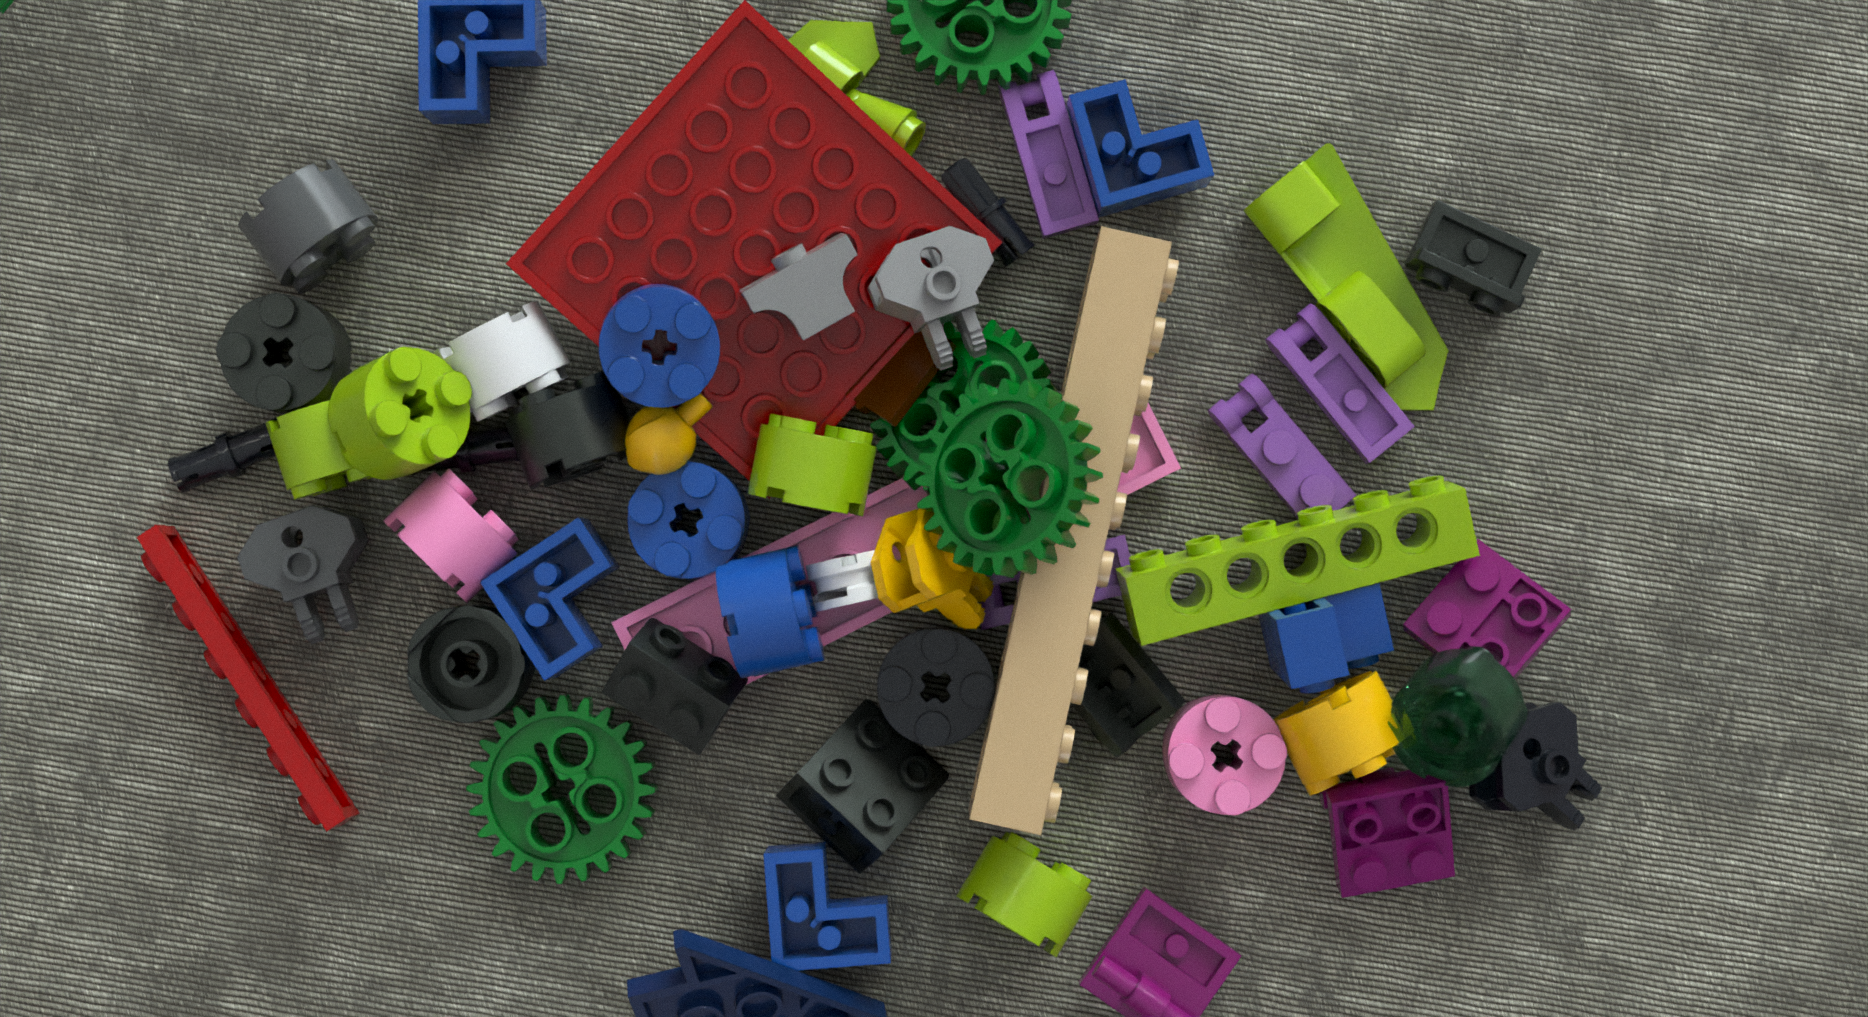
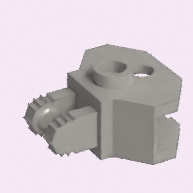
(938, 293)

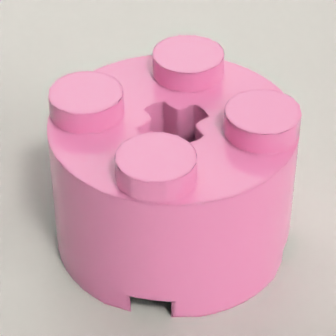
(452, 534)
(1256, 747)

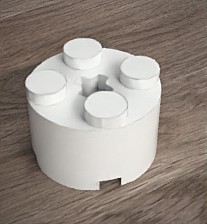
(506, 358)

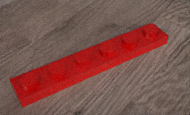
(234, 658)

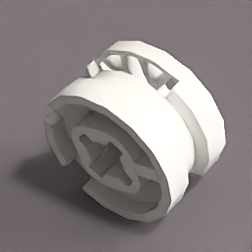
(843, 581)

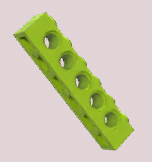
(1441, 537)

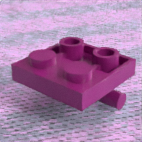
(1488, 607)
(1389, 831)
(1158, 963)

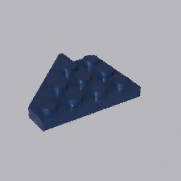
(734, 983)

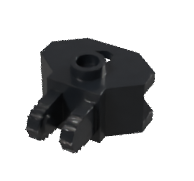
(1541, 769)

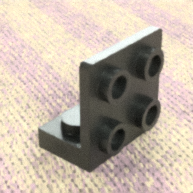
(863, 786)

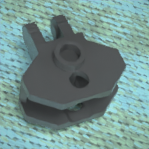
(306, 570)

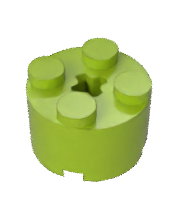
(400, 413)
(310, 452)
(811, 468)
(1025, 893)

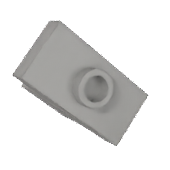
(806, 286)

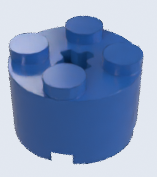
(682, 371)
(657, 509)
(769, 612)

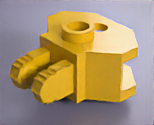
(926, 574)

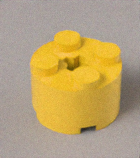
(1339, 732)

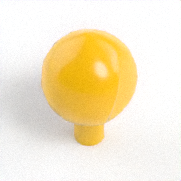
(663, 437)

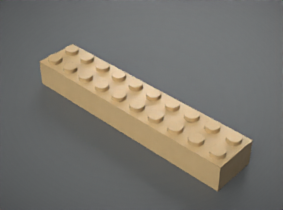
(1053, 607)

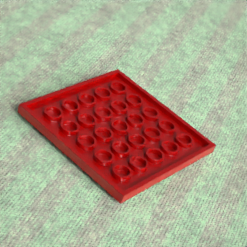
(711, 187)

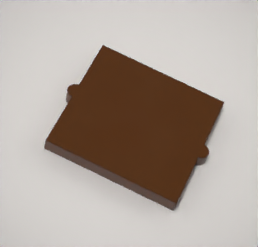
(899, 381)

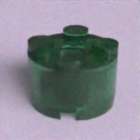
(1457, 716)

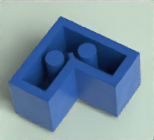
(461, 44)
(1132, 167)
(538, 592)
(1326, 637)
(810, 927)

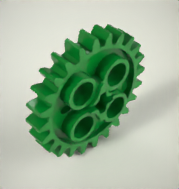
(1008, 42)
(1004, 358)
(1048, 448)
(516, 814)

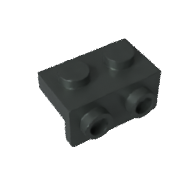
(1473, 259)
(674, 684)
(1123, 689)

